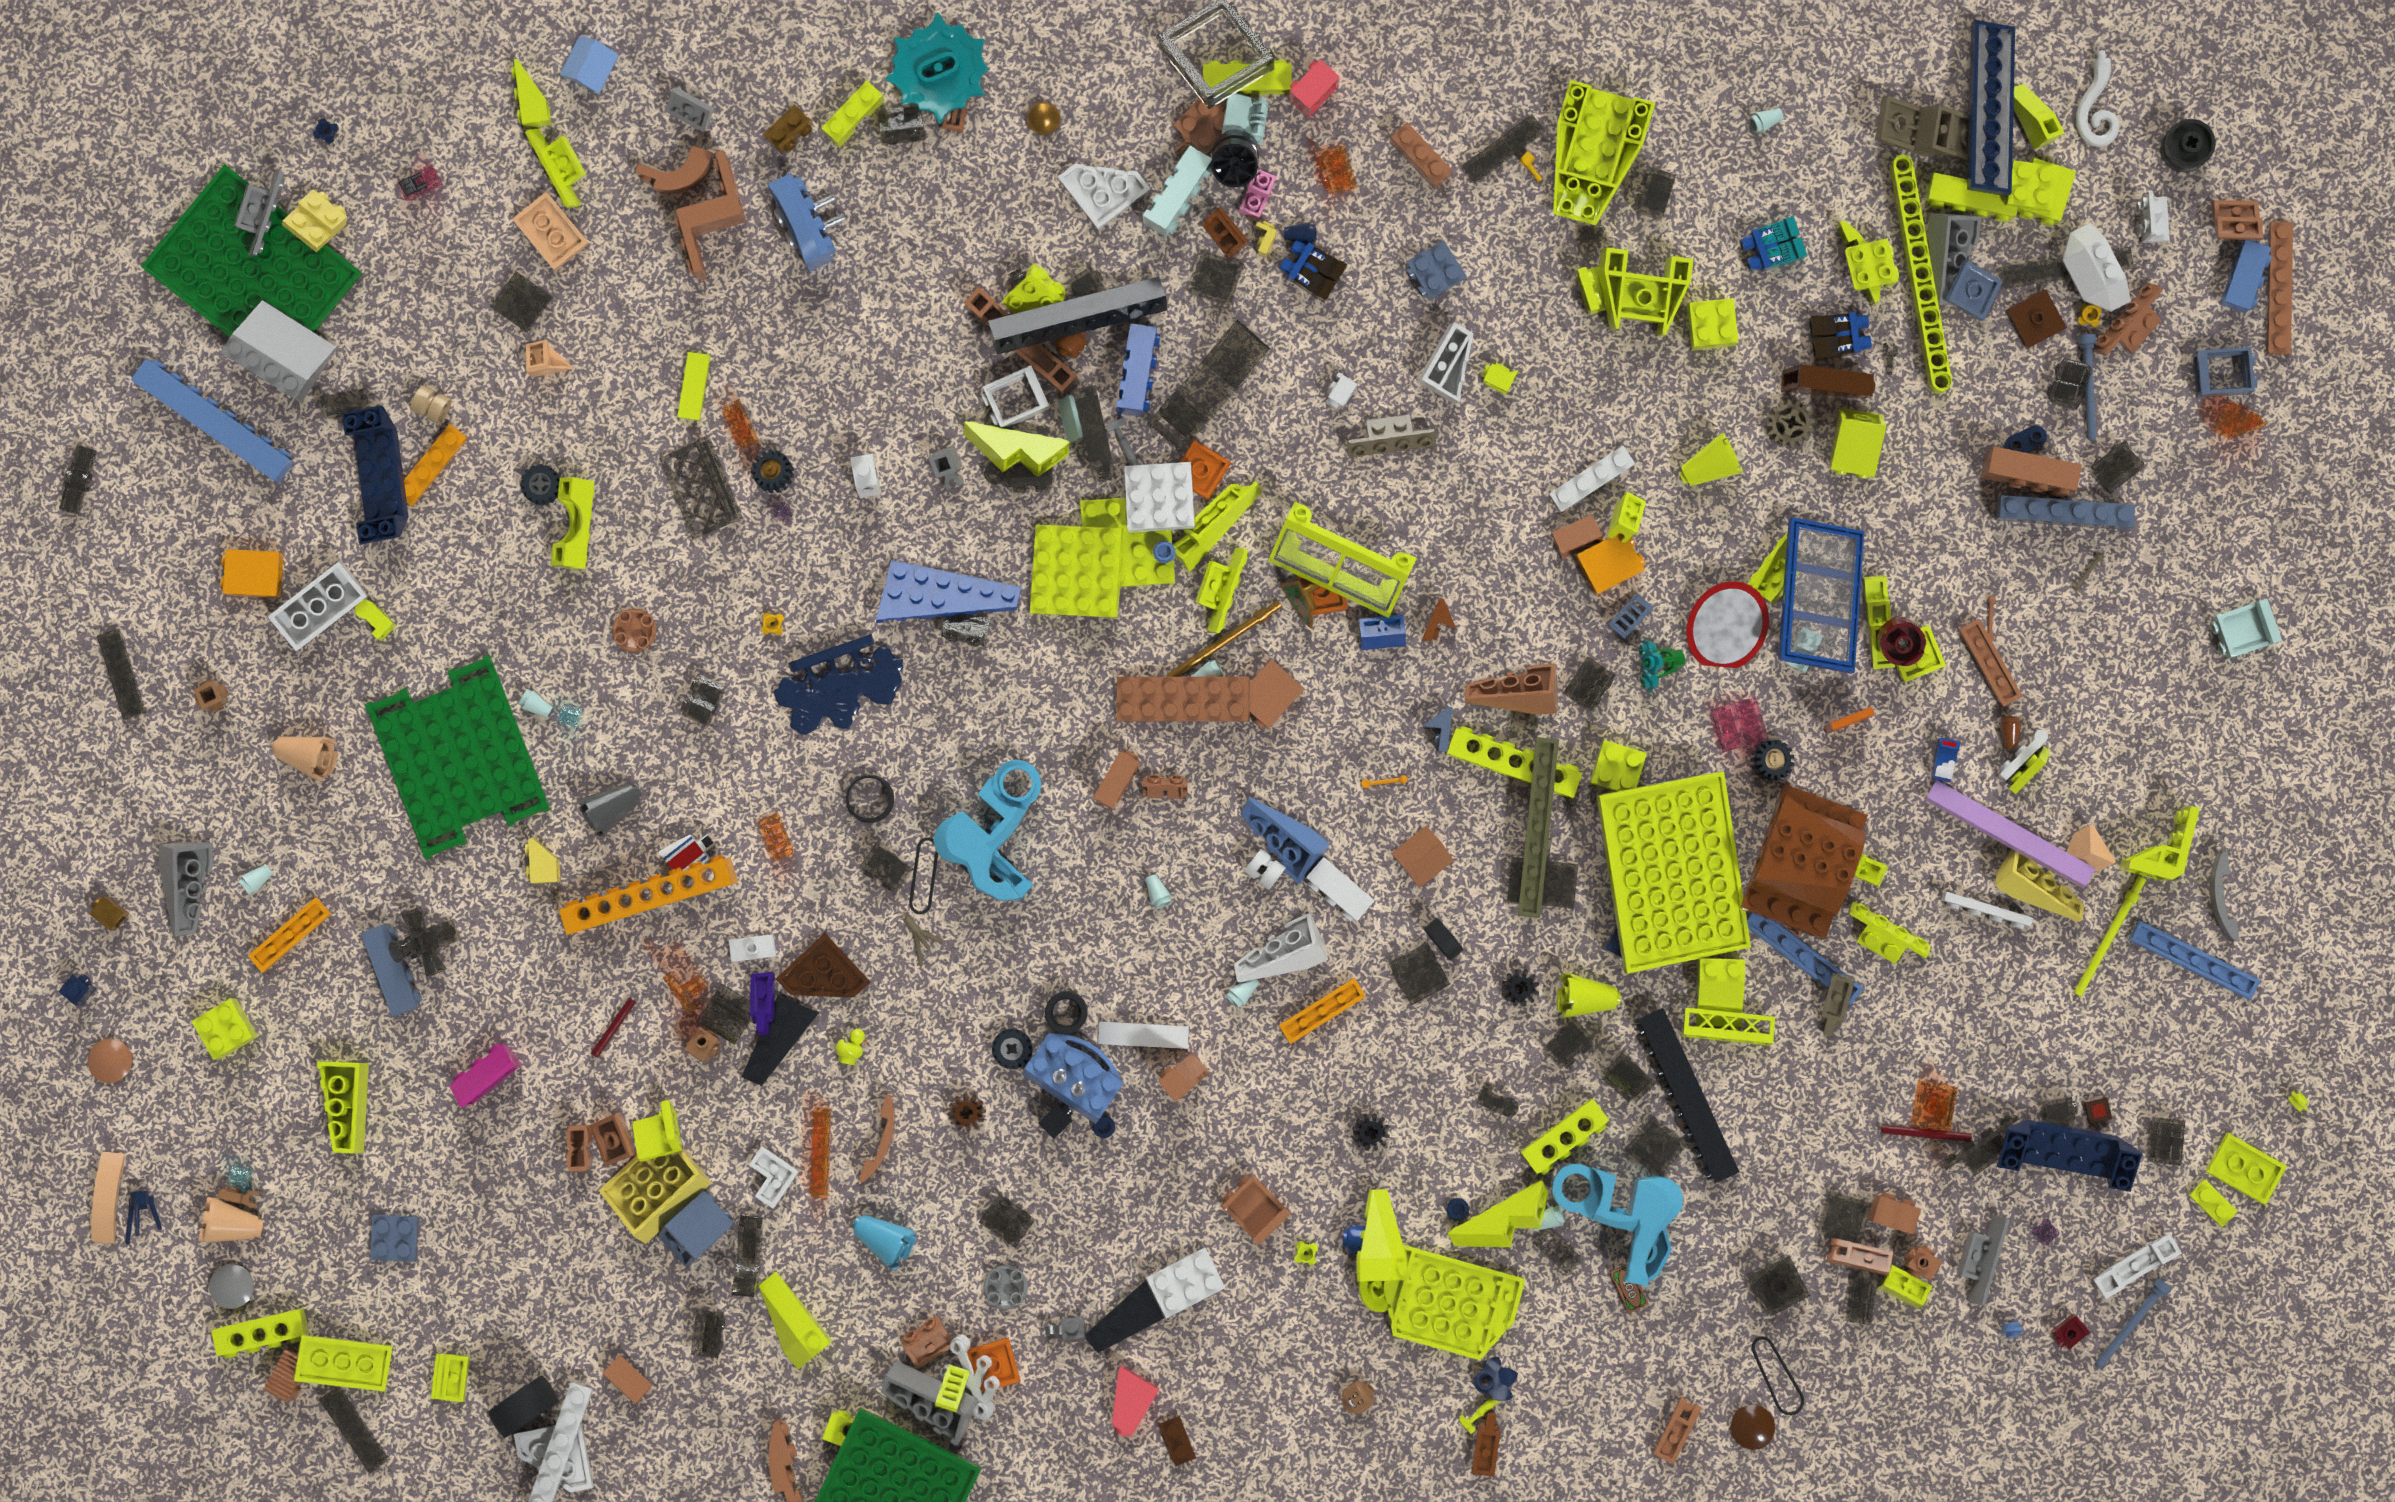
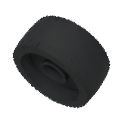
(523, 1406)

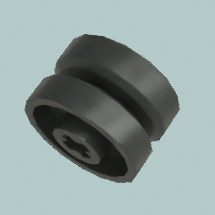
(2195, 135)

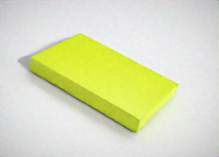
(2246, 1168)

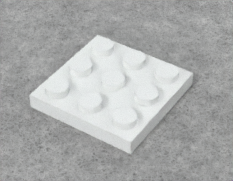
(1159, 497)

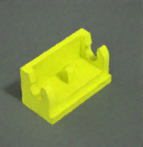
(1626, 517)
(1905, 1287)

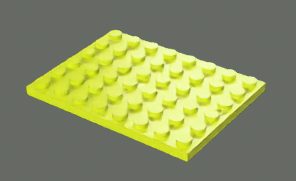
(1673, 871)

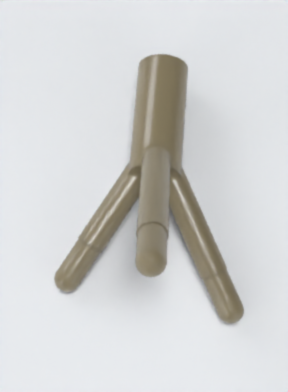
(918, 936)

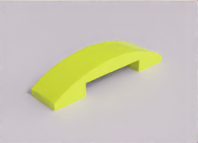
(1851, 235)

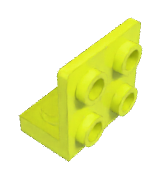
(1591, 289)
(657, 1134)

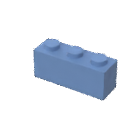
(2246, 276)

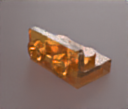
(1337, 170)

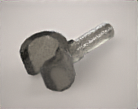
(1890, 356)

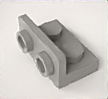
(690, 110)

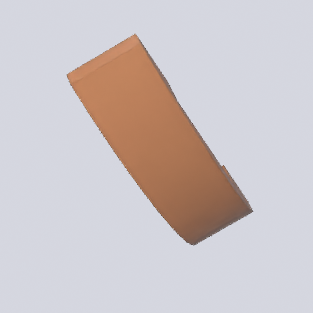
(887, 1112)

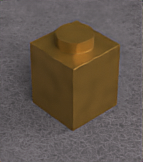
(108, 913)

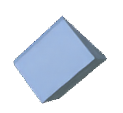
(589, 64)

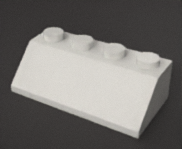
(318, 605)

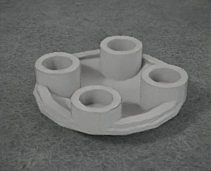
(231, 1286)
(1005, 1287)

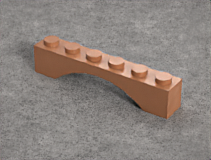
(1040, 359)

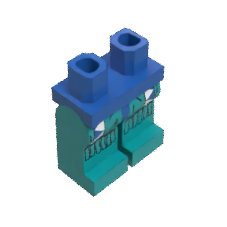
(1766, 247)

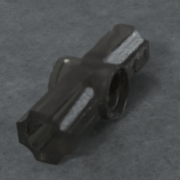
(77, 479)

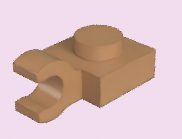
(234, 1195)

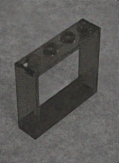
(1236, 82)
(1094, 433)

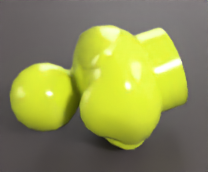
(849, 1052)

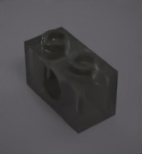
(879, 856)

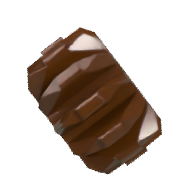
(961, 1107)

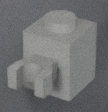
(946, 464)

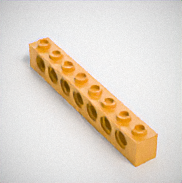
(575, 921)

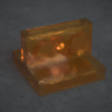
(684, 991)

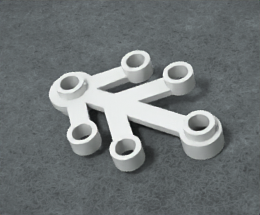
(975, 1380)

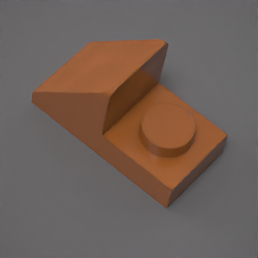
(1440, 616)

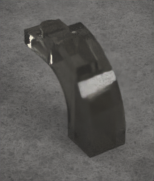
(748, 1256)

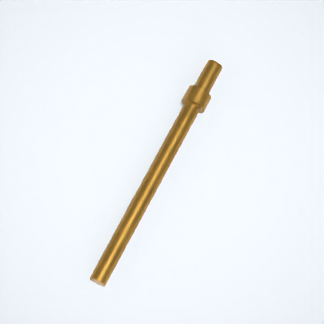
(1260, 616)

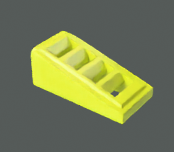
(952, 1387)

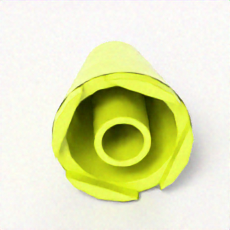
(1711, 463)
(1585, 996)

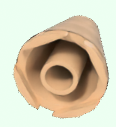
(307, 754)

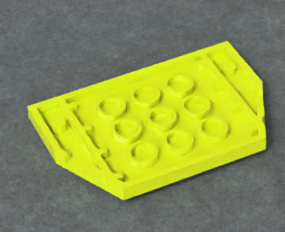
(1452, 1303)

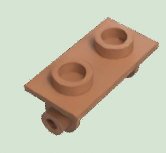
(1175, 786)

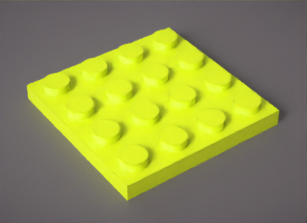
(1138, 561)
(1076, 571)

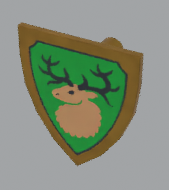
(1301, 599)

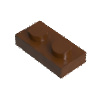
(1177, 1440)

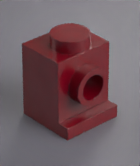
(2073, 1323)

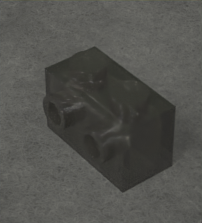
(707, 1333)

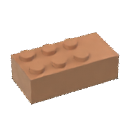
(2031, 472)

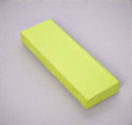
(694, 386)

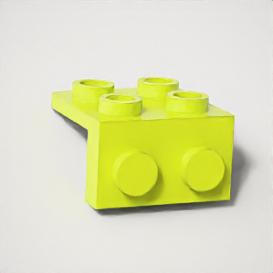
(1872, 265)
(1034, 291)

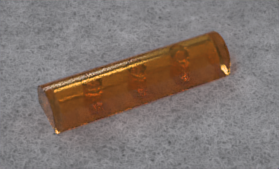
(820, 1152)

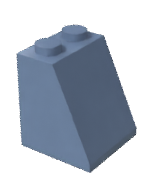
(695, 1229)

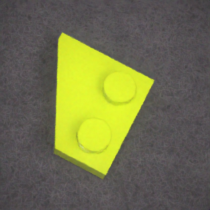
(2032, 766)

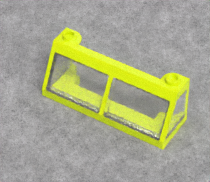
(1340, 563)

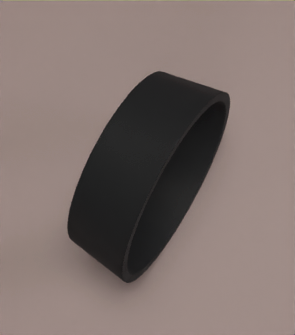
(887, 810)

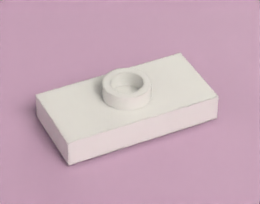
(752, 948)

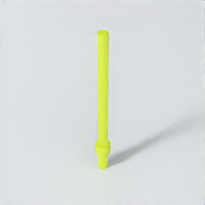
(2131, 897)

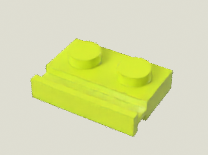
(450, 1377)

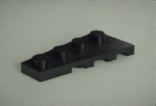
(787, 1027)
(1126, 1319)

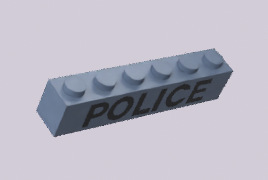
(2065, 512)

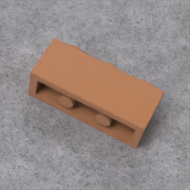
(1421, 156)

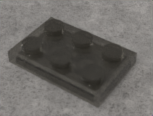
(1558, 887)

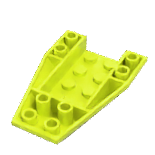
(1595, 149)

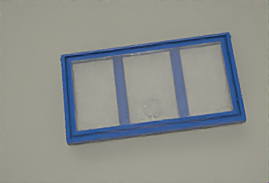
(1821, 595)

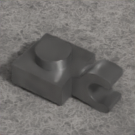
(1070, 1330)

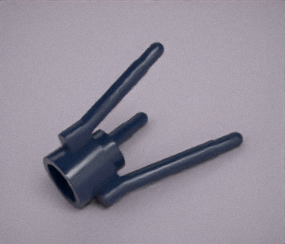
(137, 1202)

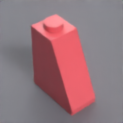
(1131, 1401)

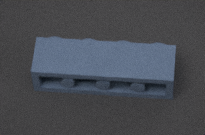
(392, 976)

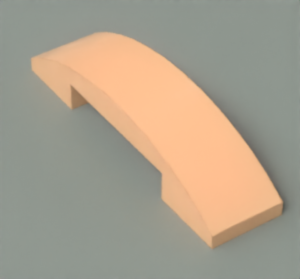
(106, 1197)

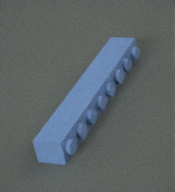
(212, 420)

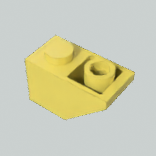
(543, 865)

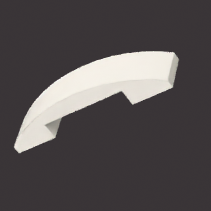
(1143, 1035)
(2136, 1265)

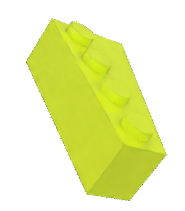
(346, 1103)

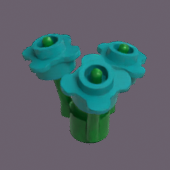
(1654, 661)

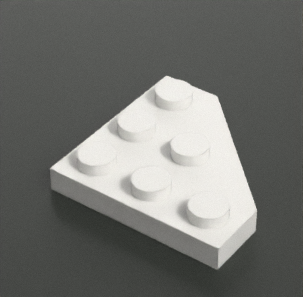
(1103, 191)
(533, 1444)

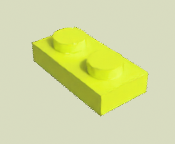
(2213, 1203)

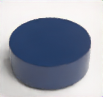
(1104, 1127)
(1457, 1209)

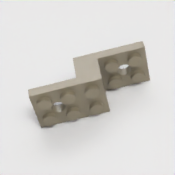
(1923, 129)

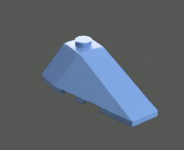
(1293, 842)

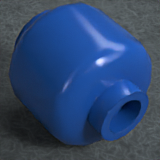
(1352, 1239)

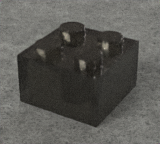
(1778, 1285)

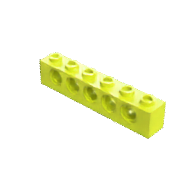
(1458, 749)

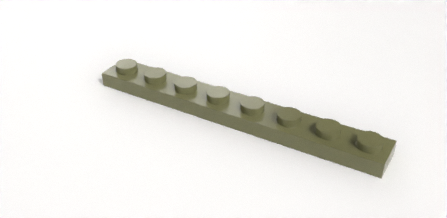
(1538, 827)

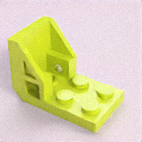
(2152, 861)

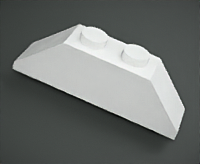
(2095, 269)

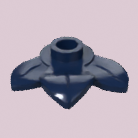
(1498, 1378)

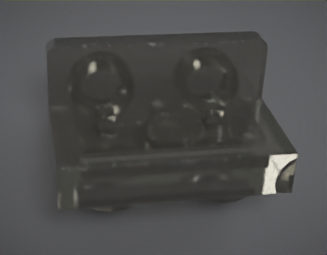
(2116, 467)
(1023, 479)
(966, 628)
(1589, 684)
(1007, 1220)

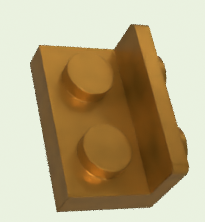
(789, 129)

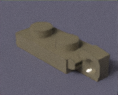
(1836, 1002)

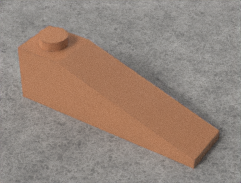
(1527, 693)

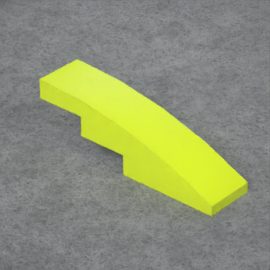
(1877, 613)

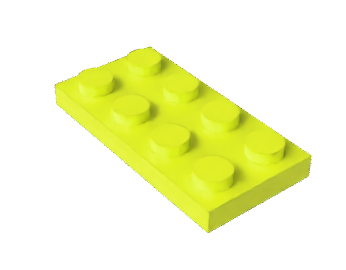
(342, 1363)

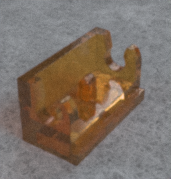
(740, 425)

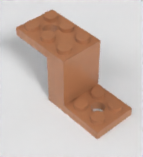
(710, 216)

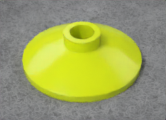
(1373, 1300)

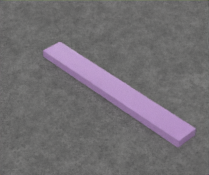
(2010, 834)

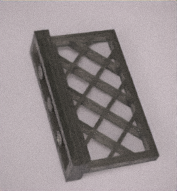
(719, 482)

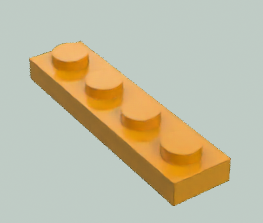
(432, 463)
(289, 934)
(1322, 1010)

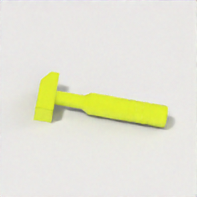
(1480, 1412)

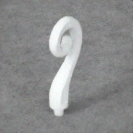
(2102, 73)

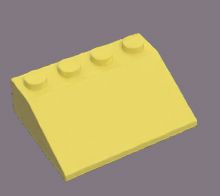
(654, 1192)

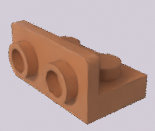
(926, 1342)

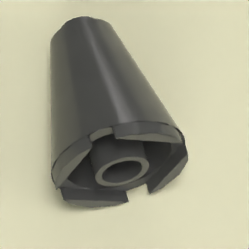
(609, 807)

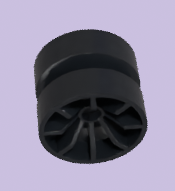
(1235, 158)

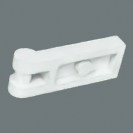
(2023, 755)

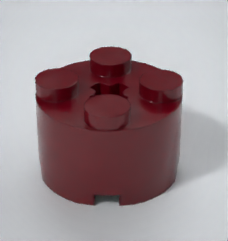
(1913, 638)

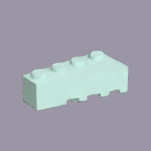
(1178, 192)

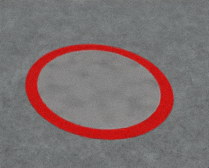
(1727, 625)

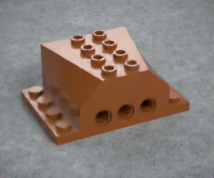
(1805, 862)

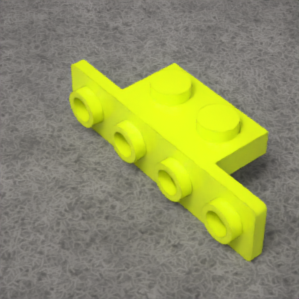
(560, 164)
(1770, 576)
(1219, 586)
(1884, 937)

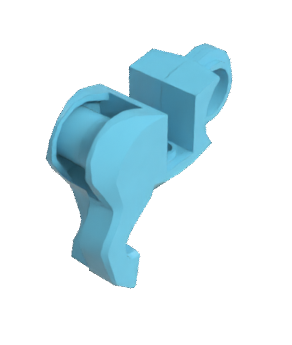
(966, 843)
(1651, 1208)

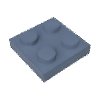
(1973, 290)
(394, 1238)

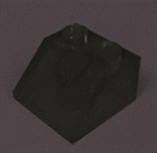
(1627, 1077)

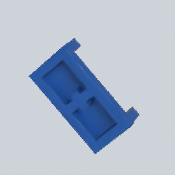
(1382, 632)

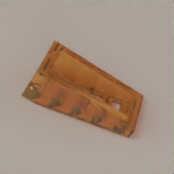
(785, 853)

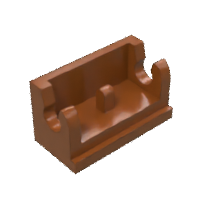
(1225, 233)

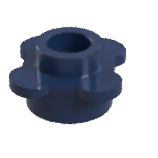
(321, 126)

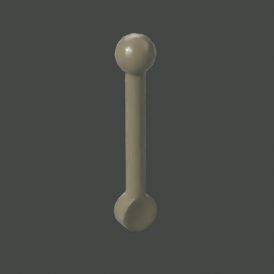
(2099, 557)

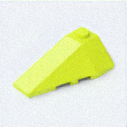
(1382, 1247)
(795, 1326)

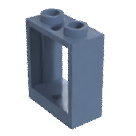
(2201, 371)

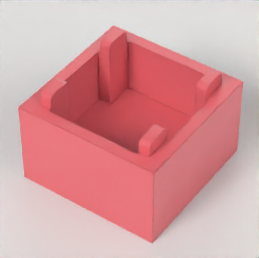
(1313, 88)

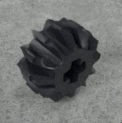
(1524, 994)
(1375, 1125)

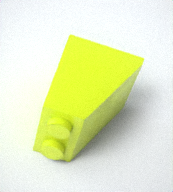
(1857, 442)

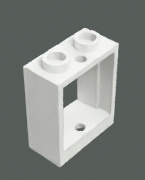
(988, 399)

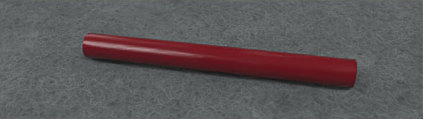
(1926, 1133)

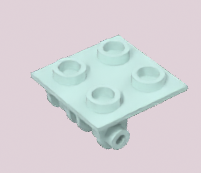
(1246, 115)

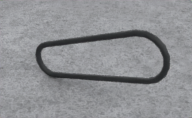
(1767, 1381)

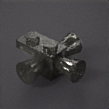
(424, 941)

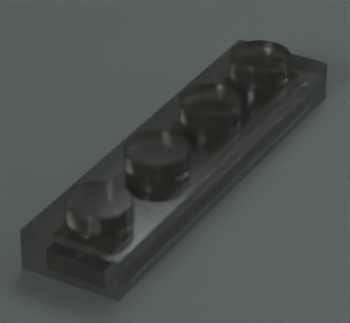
(1503, 149)
(121, 674)
(354, 1429)

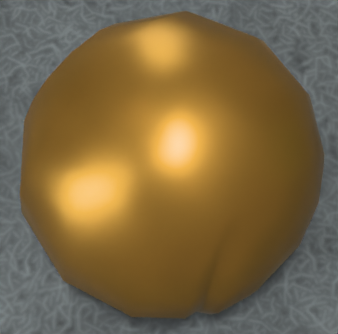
(1043, 118)

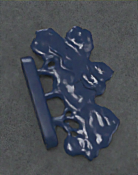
(838, 692)

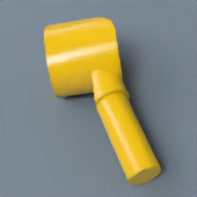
(1526, 160)

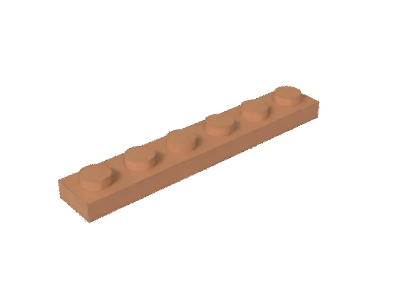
(2280, 288)

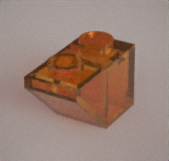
(2234, 422)

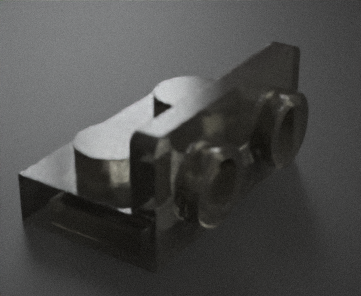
(901, 125)

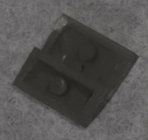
(1419, 974)
(726, 1014)

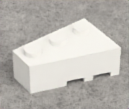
(1448, 363)

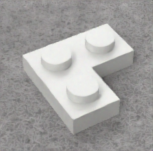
(778, 1175)

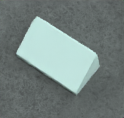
(1070, 419)

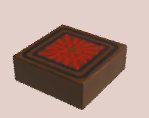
(2098, 1110)

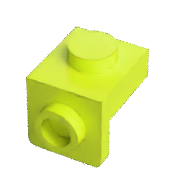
(1870, 871)

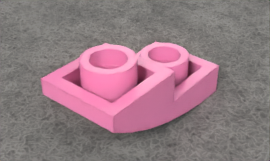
(1257, 194)

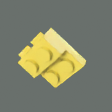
(315, 220)

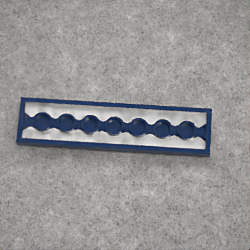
(1991, 108)

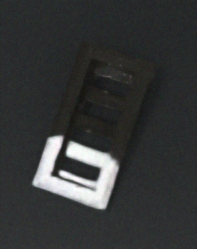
(1559, 1263)

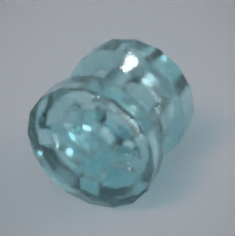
(570, 716)
(240, 1176)

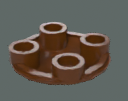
(1752, 1427)

